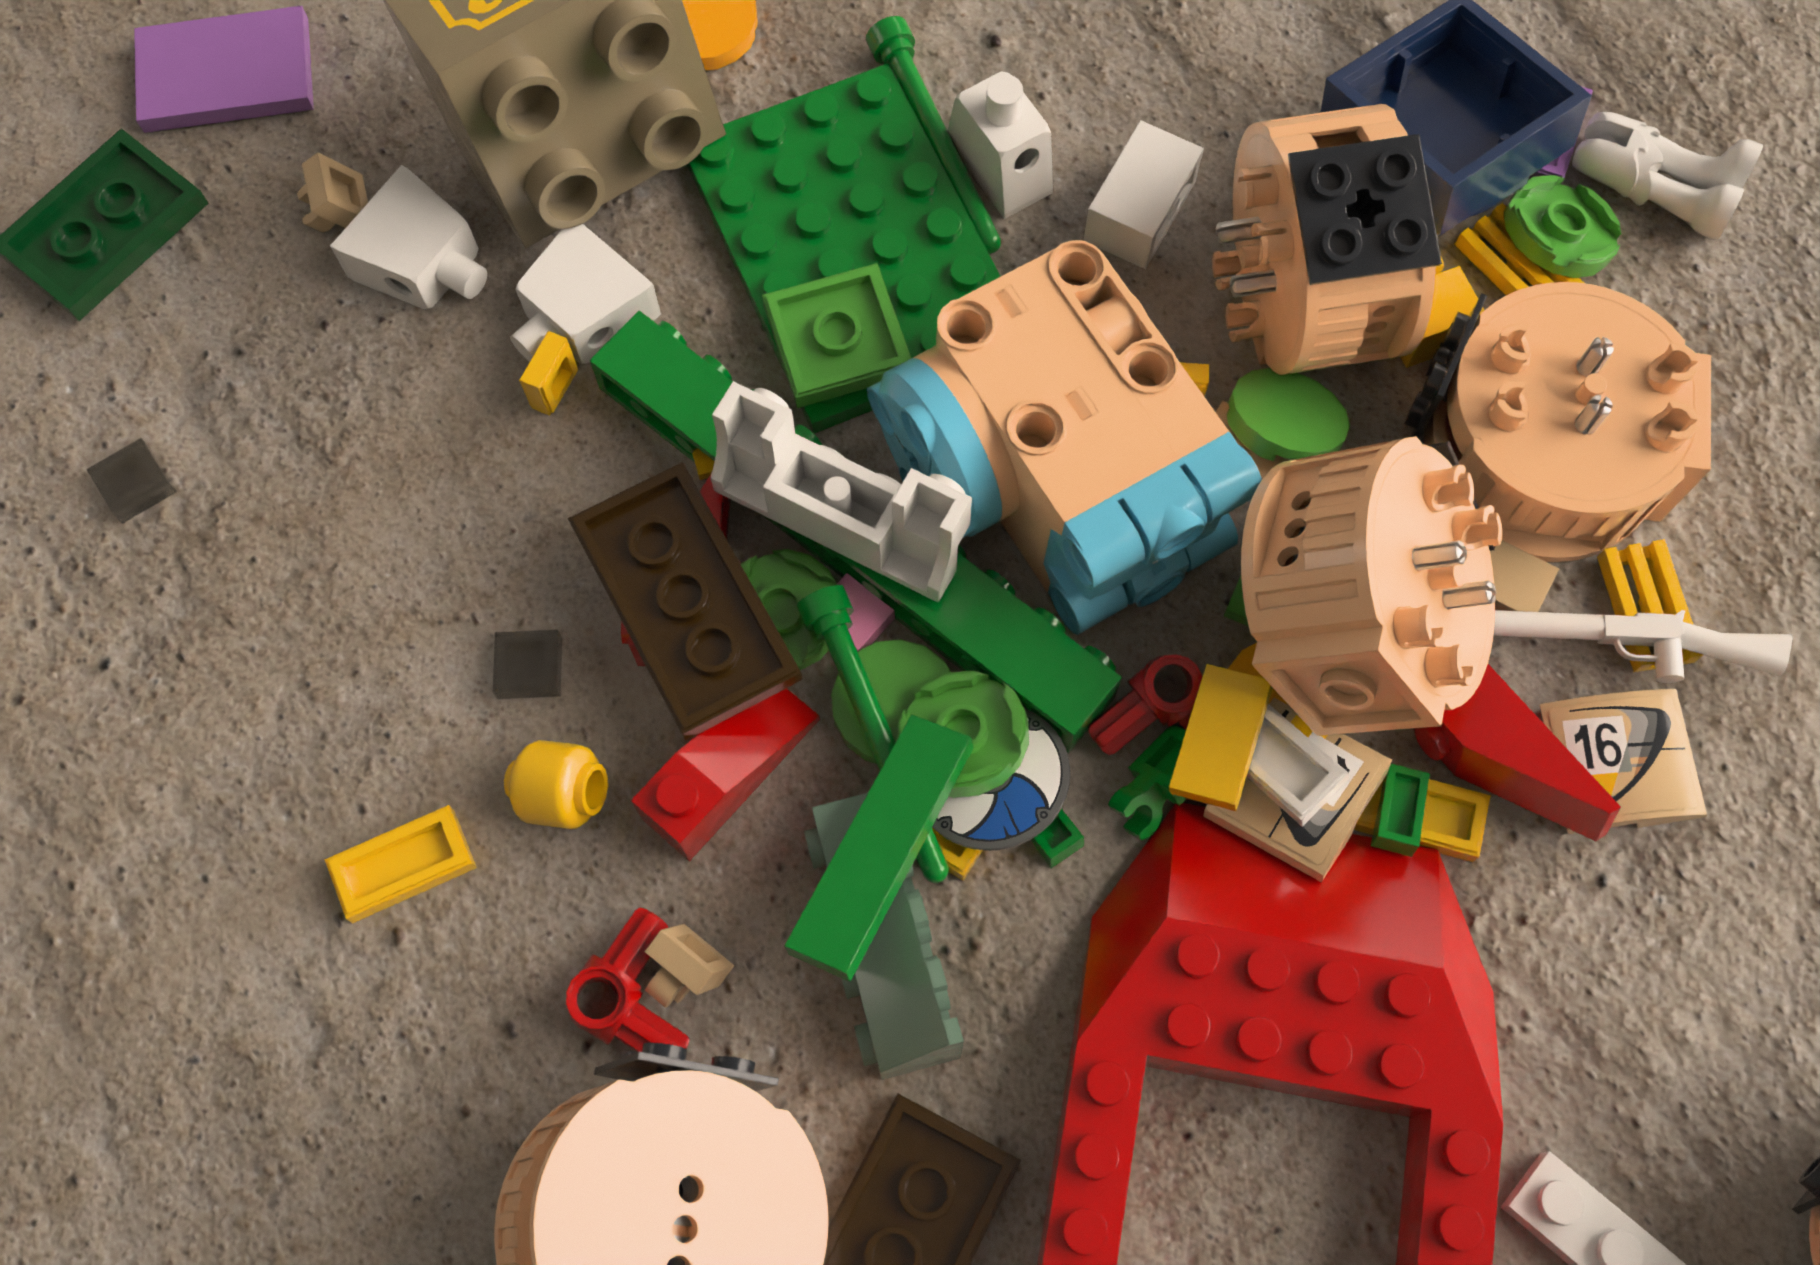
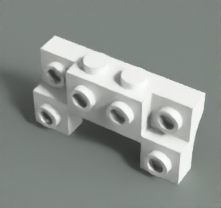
(865, 515)

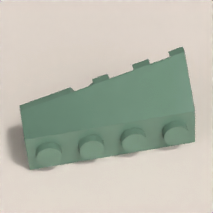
(898, 976)

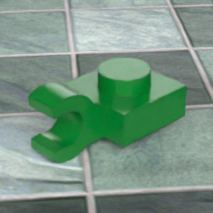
(1151, 785)

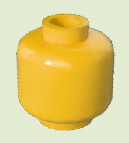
(556, 784)

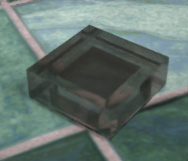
(131, 480)
(527, 664)

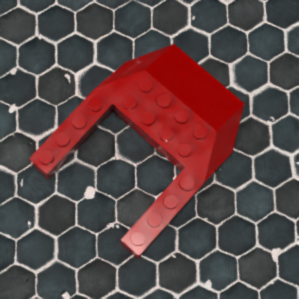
(1289, 986)

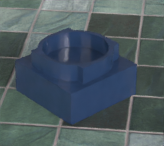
(1477, 99)

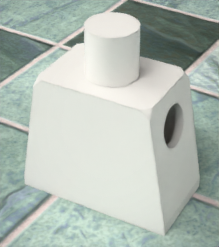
(1003, 143)
(410, 245)
(581, 294)

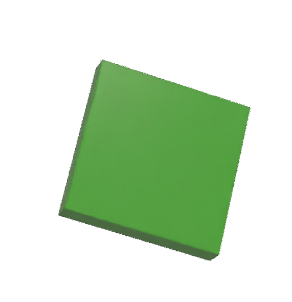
(835, 334)

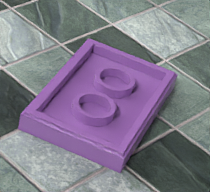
(222, 69)

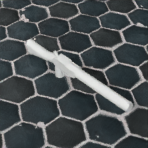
(1663, 631)

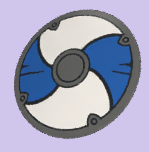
(1019, 806)

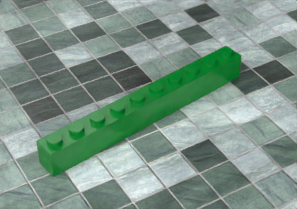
(978, 618)

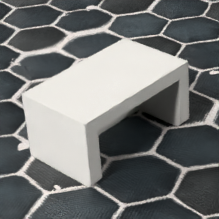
(1142, 194)

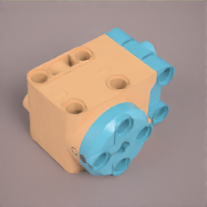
(1071, 433)

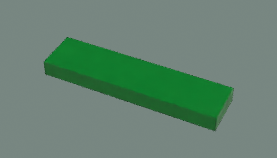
(879, 848)

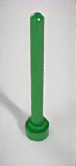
(893, 43)
(828, 615)

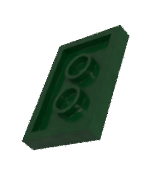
(100, 224)

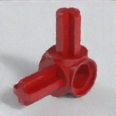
(1143, 706)
(619, 969)

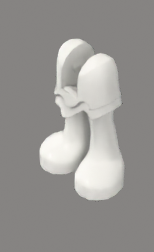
(1630, 153)

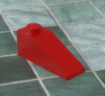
(1514, 755)
(721, 770)

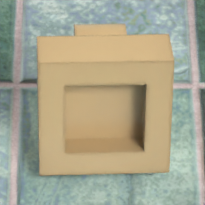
(332, 191)
(686, 965)

